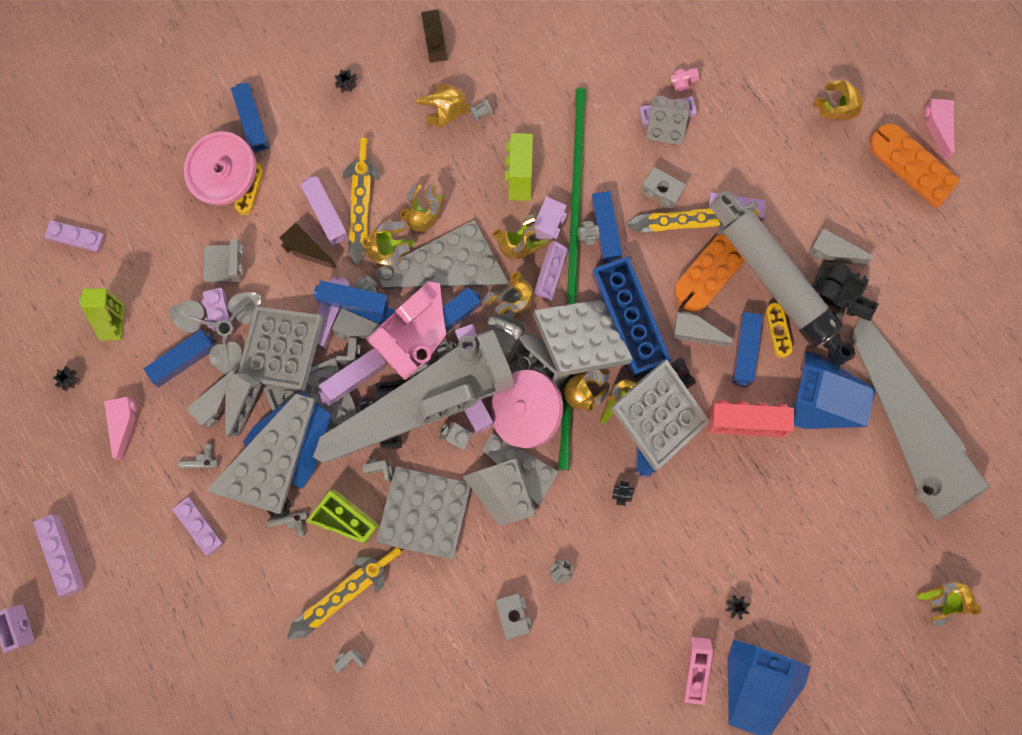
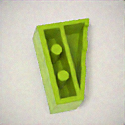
(103, 313)

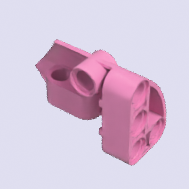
(412, 327)

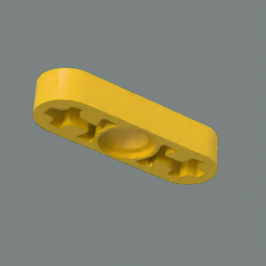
(253, 195)
(771, 318)

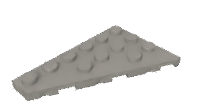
(451, 260)
(268, 463)

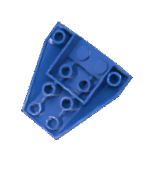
(830, 396)
(317, 427)
(761, 687)

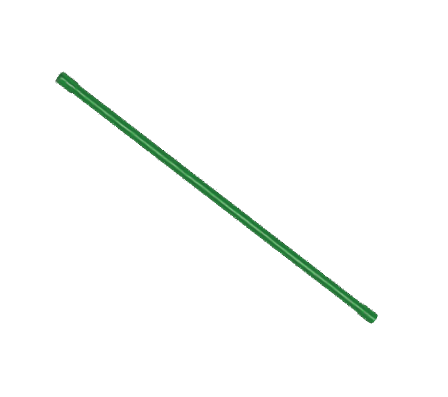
(580, 103)

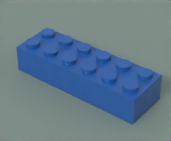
(631, 315)

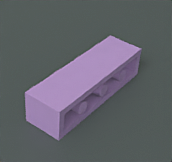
(59, 555)

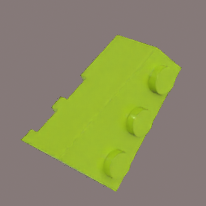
(519, 166)
(343, 517)

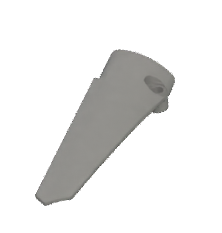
(435, 393)
(925, 438)

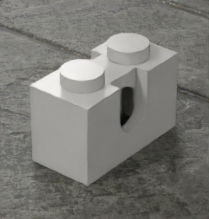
(659, 179)
(510, 628)

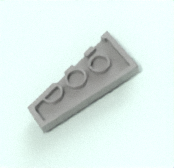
(536, 473)

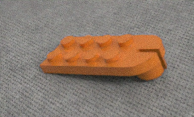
(913, 164)
(708, 274)

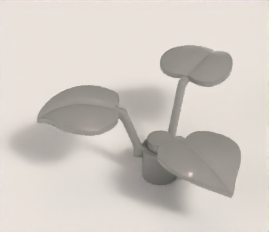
(223, 356)

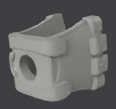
(506, 330)

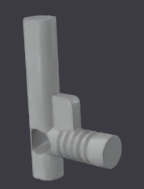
(201, 460)
(291, 522)

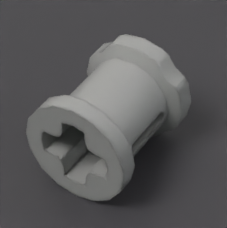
(481, 110)

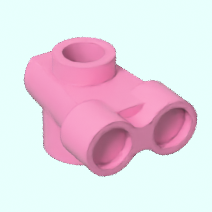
(681, 78)

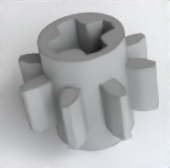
(588, 233)
(366, 284)
(445, 348)
(561, 571)

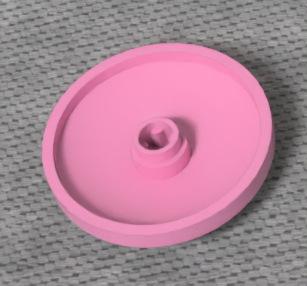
(220, 168)
(529, 411)

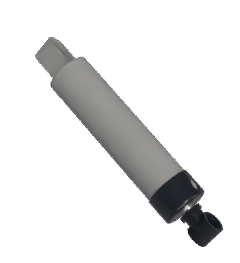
(782, 277)

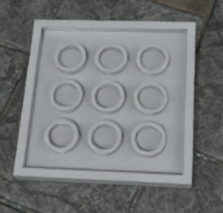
(581, 337)
(281, 347)
(340, 410)
(660, 414)
(423, 513)

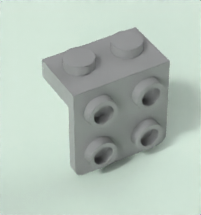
(668, 120)
(223, 262)

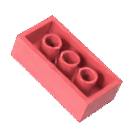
(751, 419)

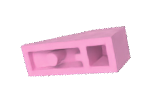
(940, 123)
(120, 422)
(698, 670)

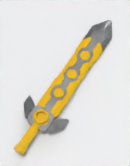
(360, 199)
(678, 220)
(346, 591)

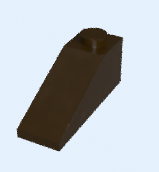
(434, 36)
(303, 246)

